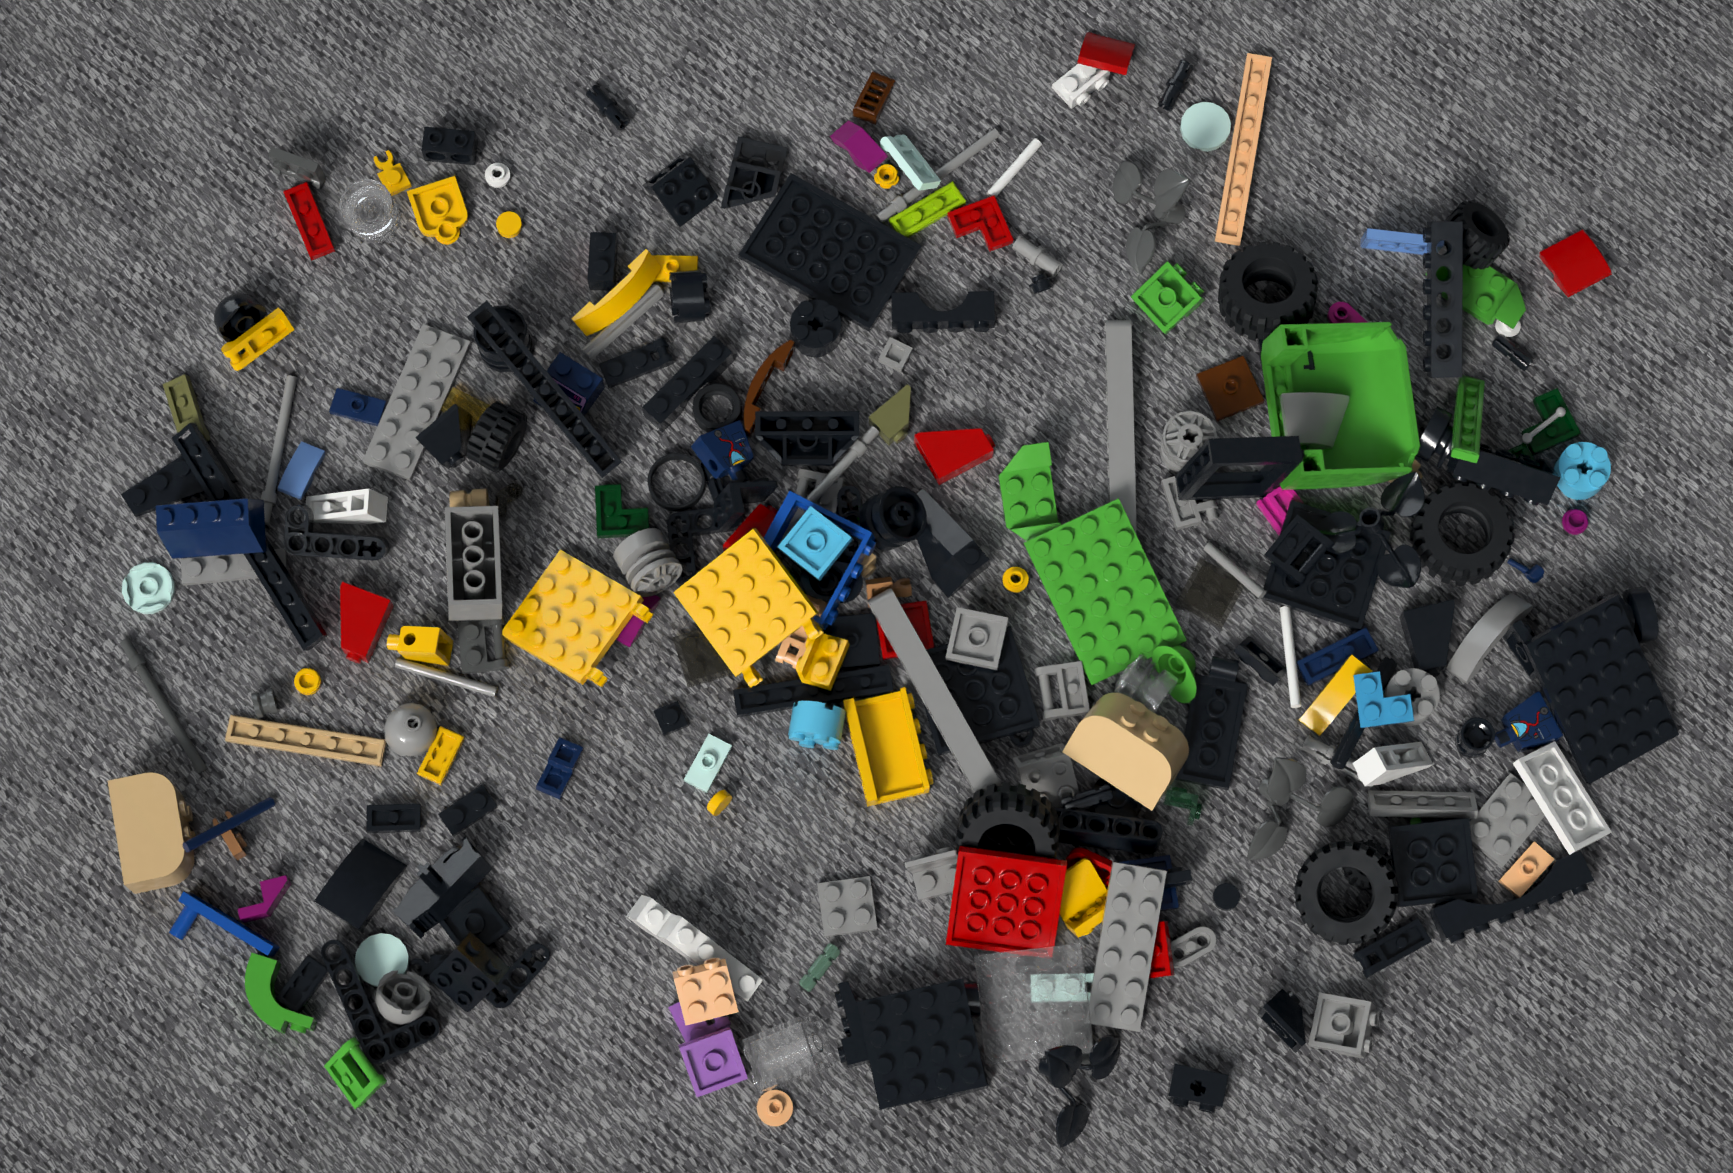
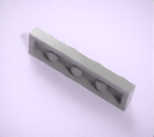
(220, 568)
(1422, 804)

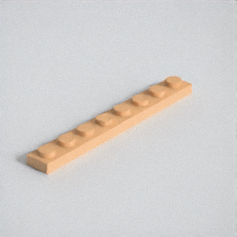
(1243, 149)

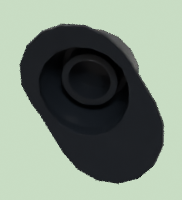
(824, 588)

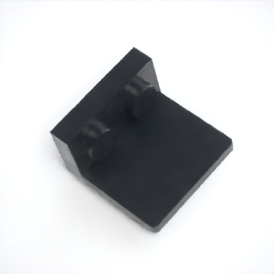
(681, 189)

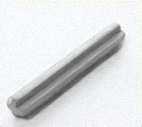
(616, 328)

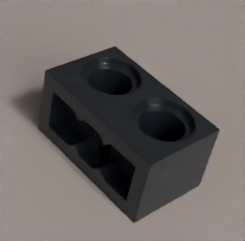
(449, 145)

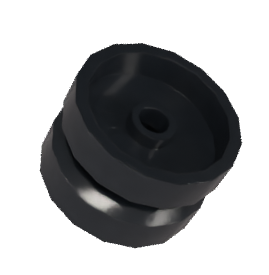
(894, 517)

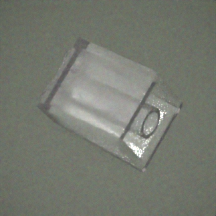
(788, 1052)

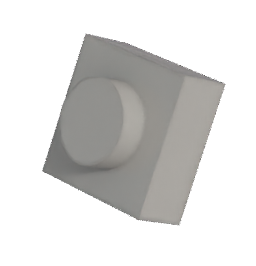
(895, 354)

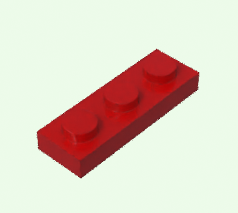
(309, 221)

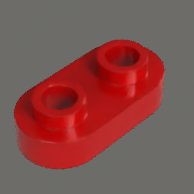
(1097, 861)

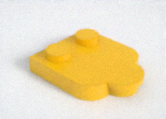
(439, 210)

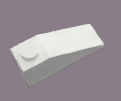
(349, 507)
(1391, 762)

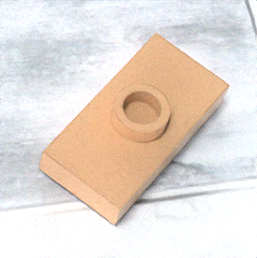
(1526, 870)

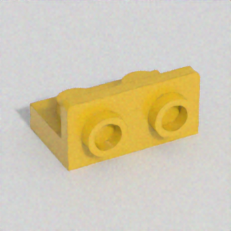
(822, 660)

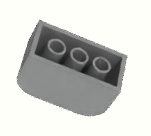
(473, 563)

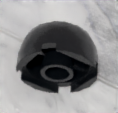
(237, 315)

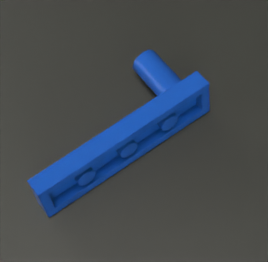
(196, 905)

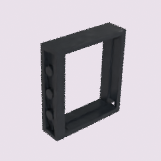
(1200, 482)

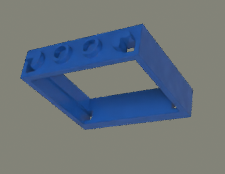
(841, 593)

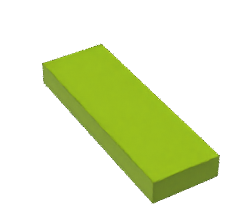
(927, 210)

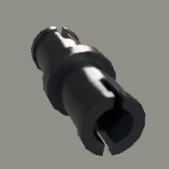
(1176, 85)
(607, 107)

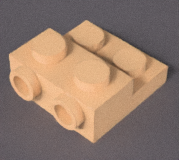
(705, 991)

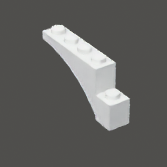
(691, 943)

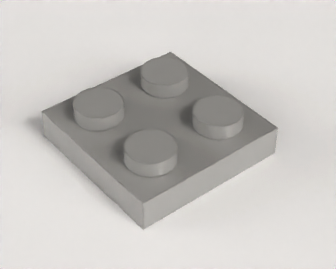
(977, 638)
(847, 906)

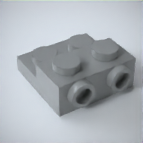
(1343, 1025)

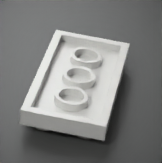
(1562, 797)

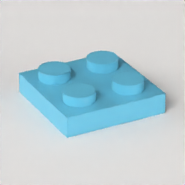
(815, 543)

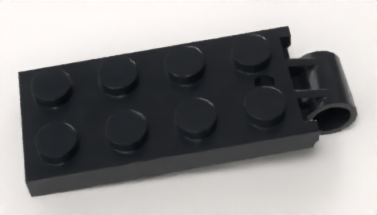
(1214, 725)

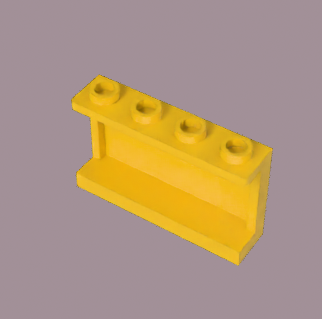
(888, 747)

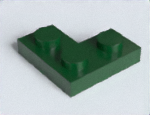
(1559, 430)
(612, 519)

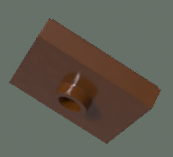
(1229, 388)

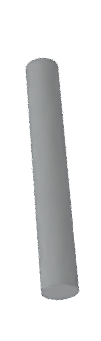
(1234, 570)

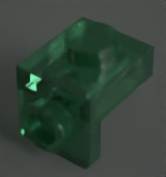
(1180, 798)

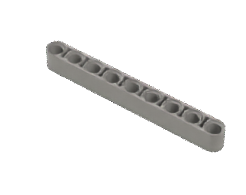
(1120, 416)
(933, 691)

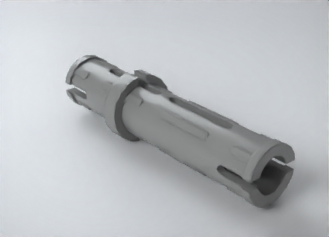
(1325, 754)

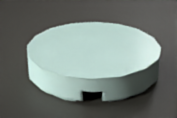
(1205, 126)
(154, 594)
(379, 956)

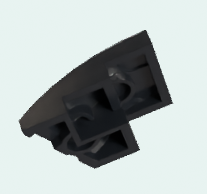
(749, 172)

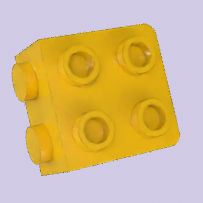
(1082, 898)

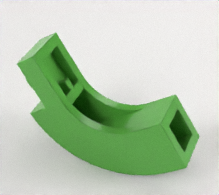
(259, 988)

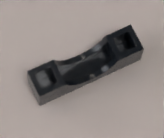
(911, 313)
(675, 394)

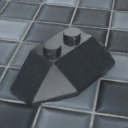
(807, 436)

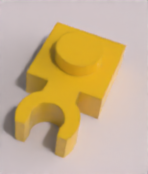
(392, 176)

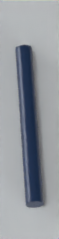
(228, 824)

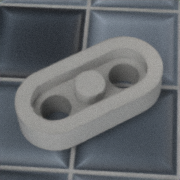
(1190, 947)

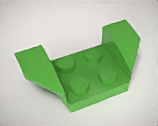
(1489, 295)
(1029, 492)

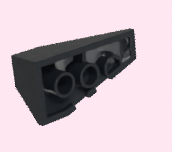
(948, 550)

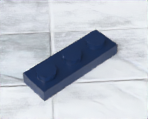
(1330, 659)

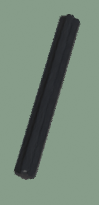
(1353, 730)

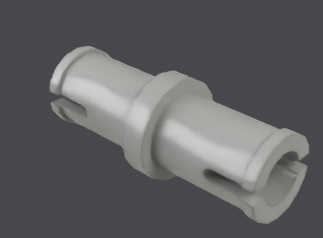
(1037, 256)

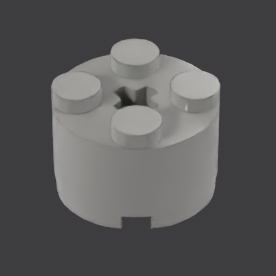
(1423, 688)

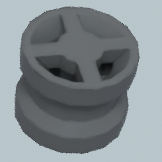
(265, 703)

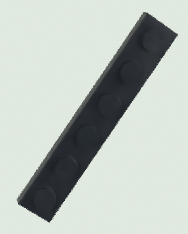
(783, 694)

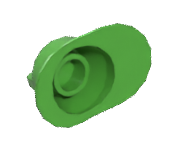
(1181, 664)

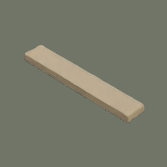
(306, 740)

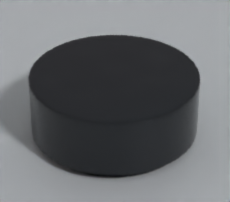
(1226, 897)

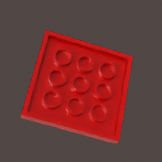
(1005, 900)

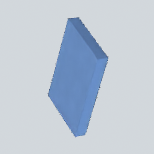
(1395, 241)

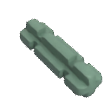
(819, 967)

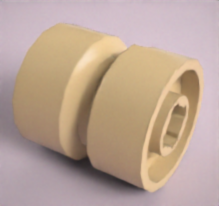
(477, 497)

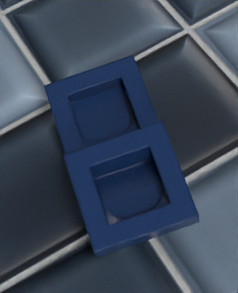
(559, 768)

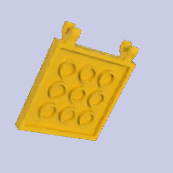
(747, 604)
(573, 618)

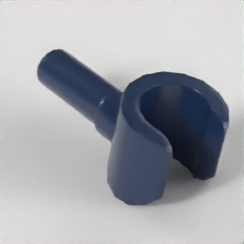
(1533, 574)

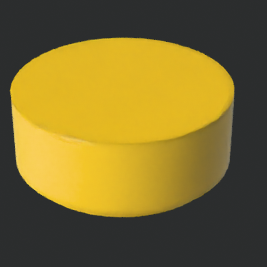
(509, 224)
(307, 681)
(719, 802)

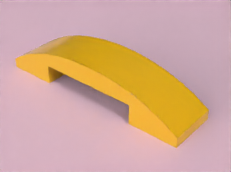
(621, 297)

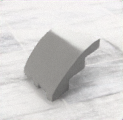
(1313, 417)

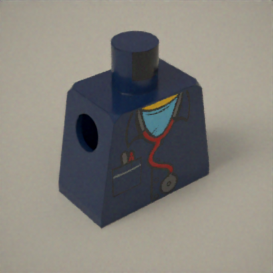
(725, 451)
(1529, 725)

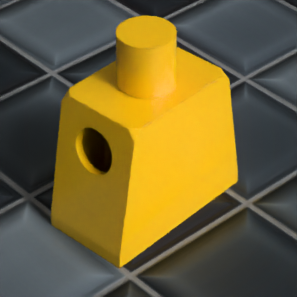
(422, 644)

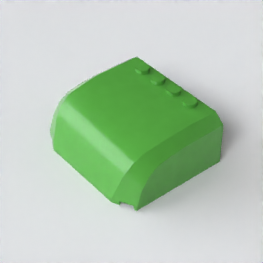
(1380, 421)

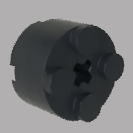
(688, 296)
(812, 314)

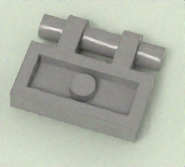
(1186, 512)

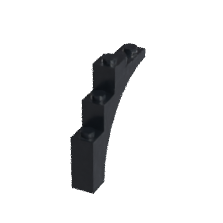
(854, 1048)

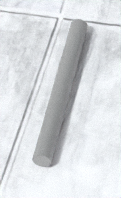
(446, 677)

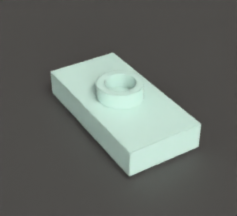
(708, 763)

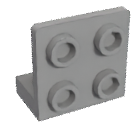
(1048, 772)
(933, 874)

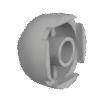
(407, 740)
(402, 997)

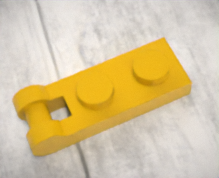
(257, 339)

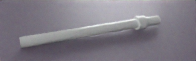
(900, 202)
(855, 451)
(269, 495)

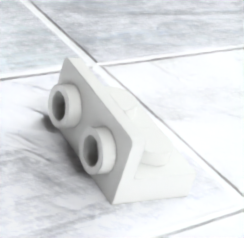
(1080, 83)

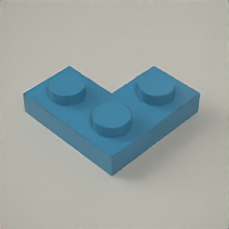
(1374, 708)

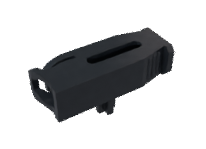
(441, 887)

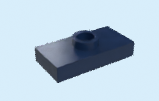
(357, 407)

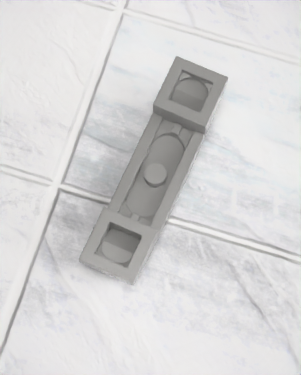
(1485, 635)

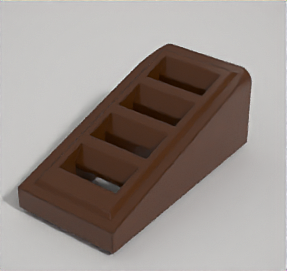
(868, 114)

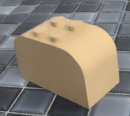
(1129, 747)
(150, 831)

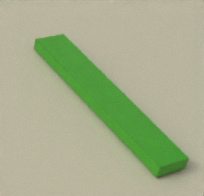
(1468, 419)

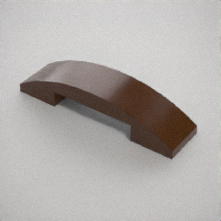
(777, 359)

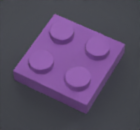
(713, 1061)

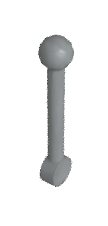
(1527, 437)

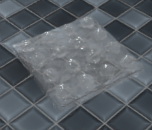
(1033, 1002)

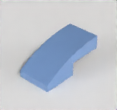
(300, 470)

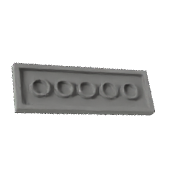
(416, 401)
(1126, 946)

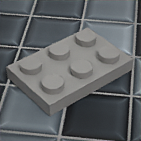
(1505, 820)

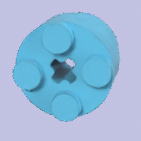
(1593, 462)
(816, 724)

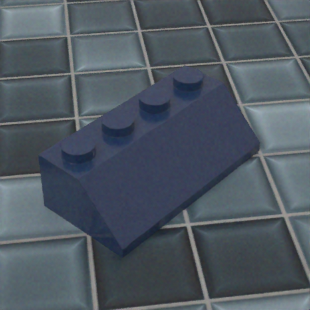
(212, 528)

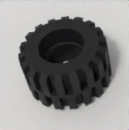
(1483, 234)
(496, 436)

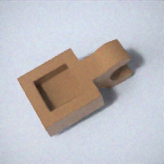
(876, 586)
(234, 841)

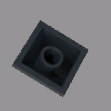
(448, 436)
(1285, 1018)

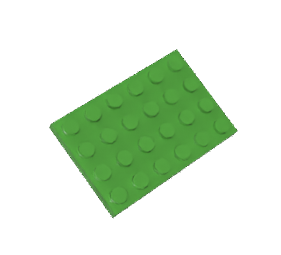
(1104, 591)

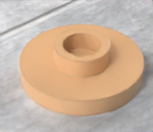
(774, 1108)

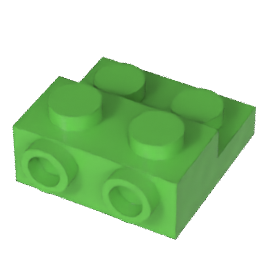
(1168, 296)

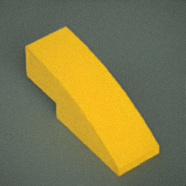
(1333, 696)

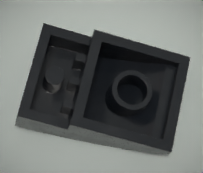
(360, 884)

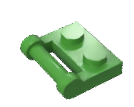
(350, 1078)

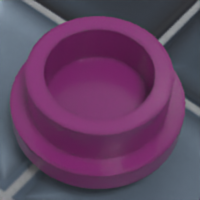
(1574, 521)

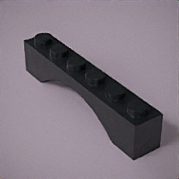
(1460, 916)

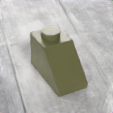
(893, 417)

